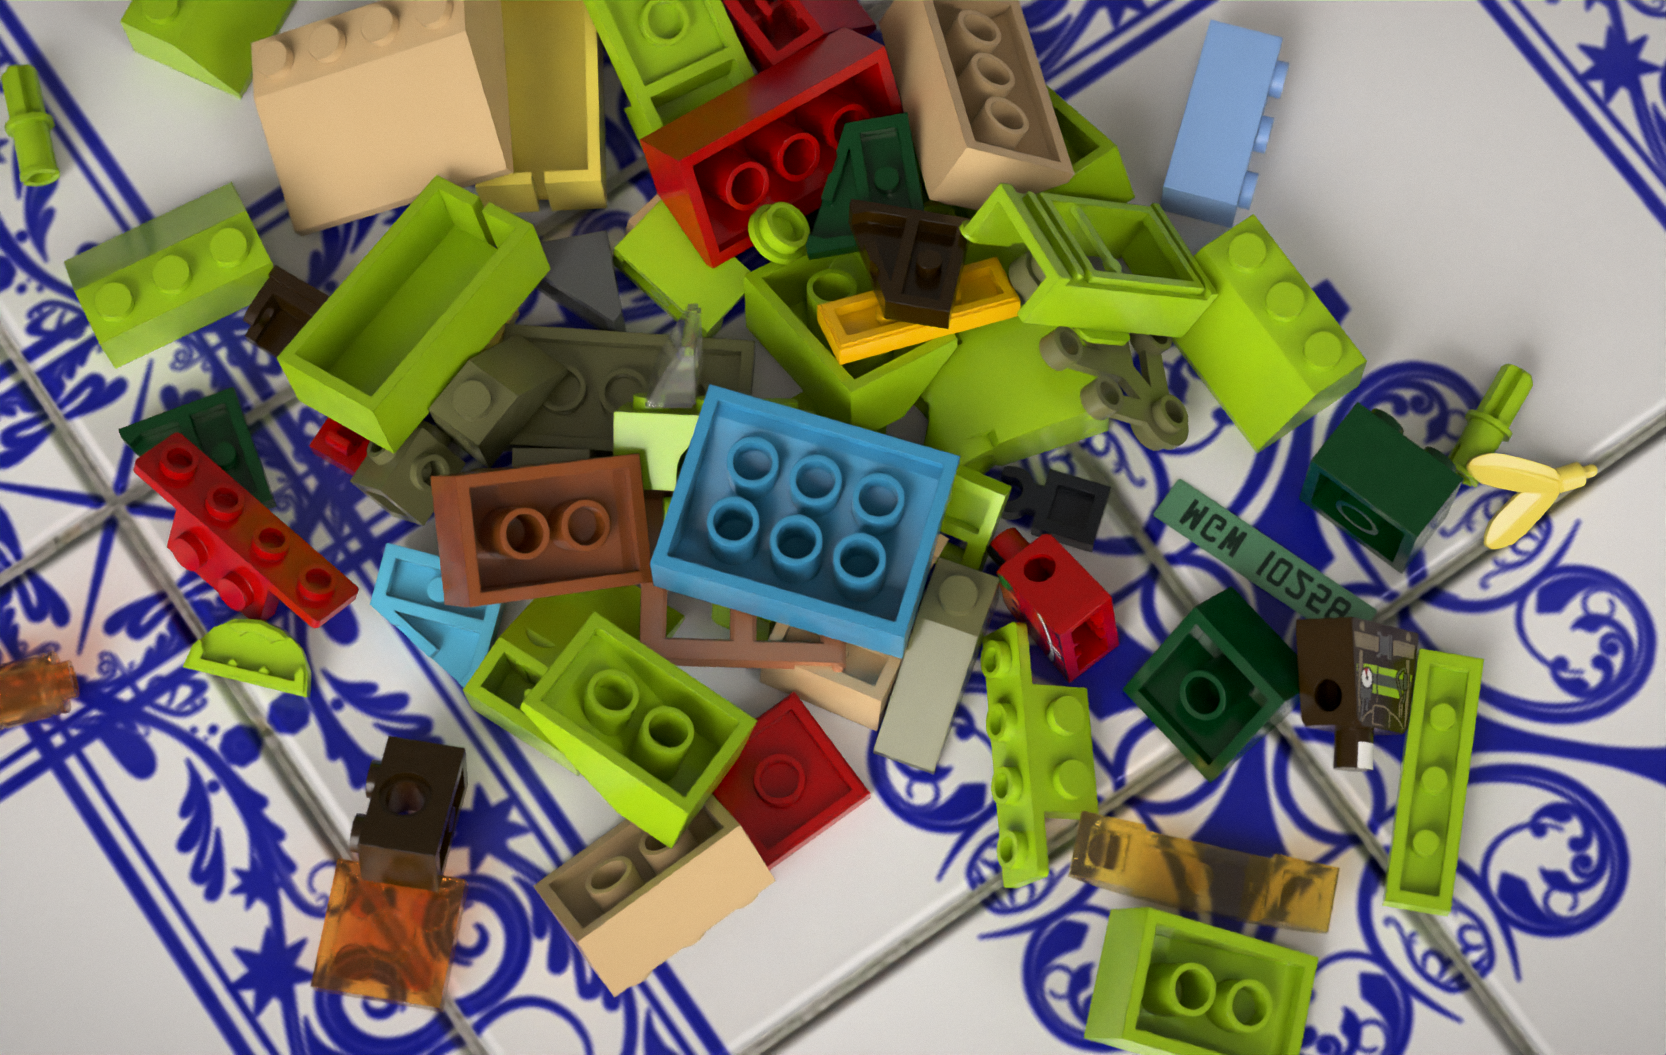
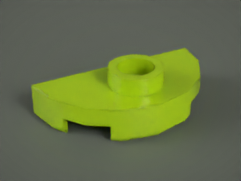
(253, 654)

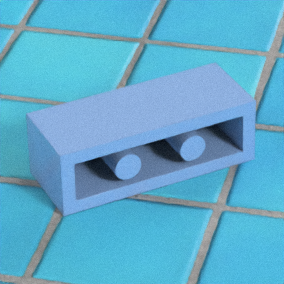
(1224, 124)

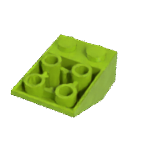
(532, 646)

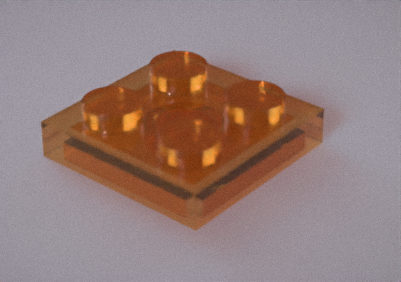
(389, 940)

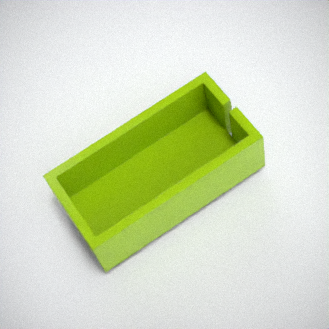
(414, 313)

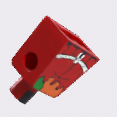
(1057, 600)

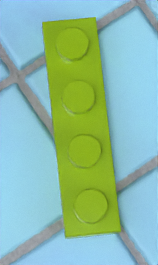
(1433, 783)

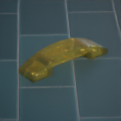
(1203, 877)

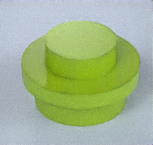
(779, 232)

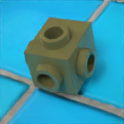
(402, 479)

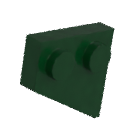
(217, 429)

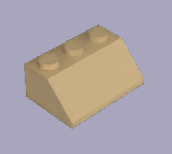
(640, 902)

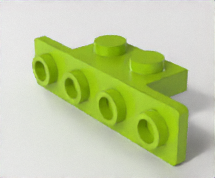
(1037, 754)

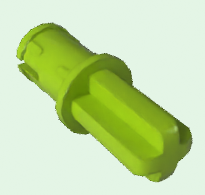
(29, 125)
(1491, 420)

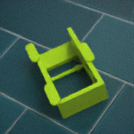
(1103, 307)

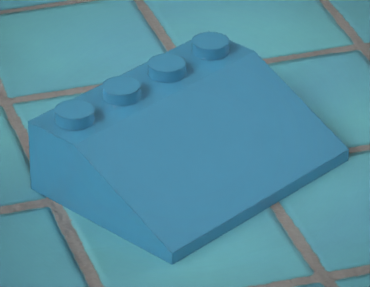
(804, 521)

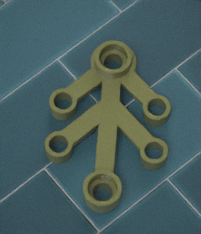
(1153, 413)

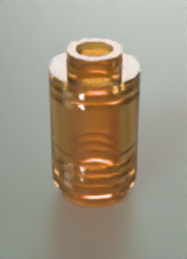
(36, 689)

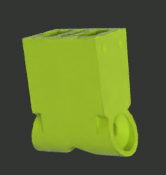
(1002, 399)

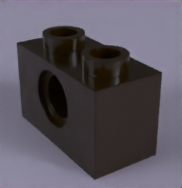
(413, 846)

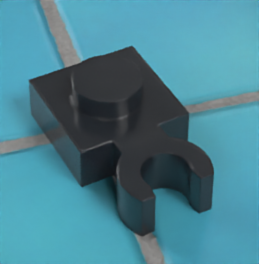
(1064, 507)

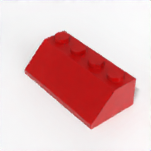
(767, 140)

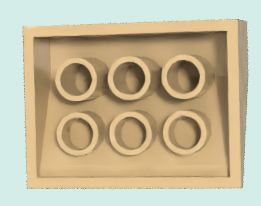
(382, 105)

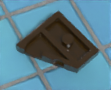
(910, 260)

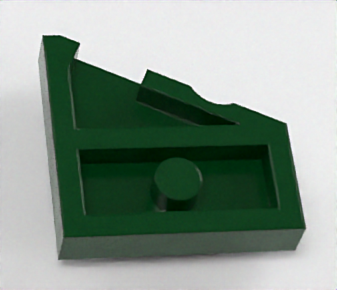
(871, 165)

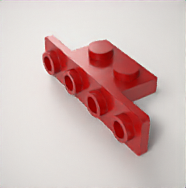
(238, 540)

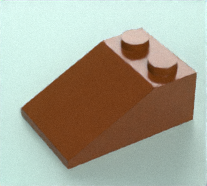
(541, 530)

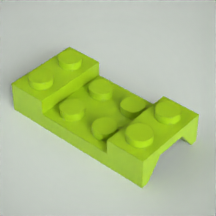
(669, 55)

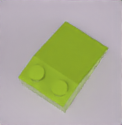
(638, 727)
(1196, 989)

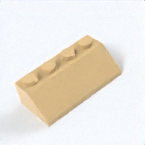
(974, 99)

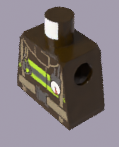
(1355, 683)

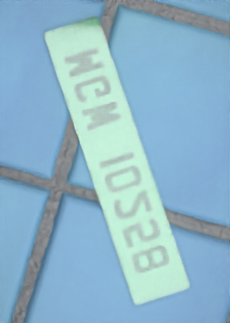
(1257, 556)

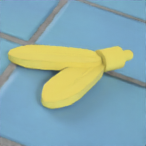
(1535, 487)

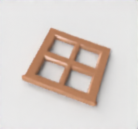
(737, 652)

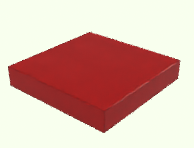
(789, 782)

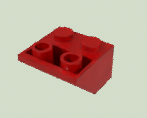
(783, 27)

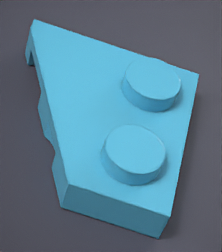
(412, 599)

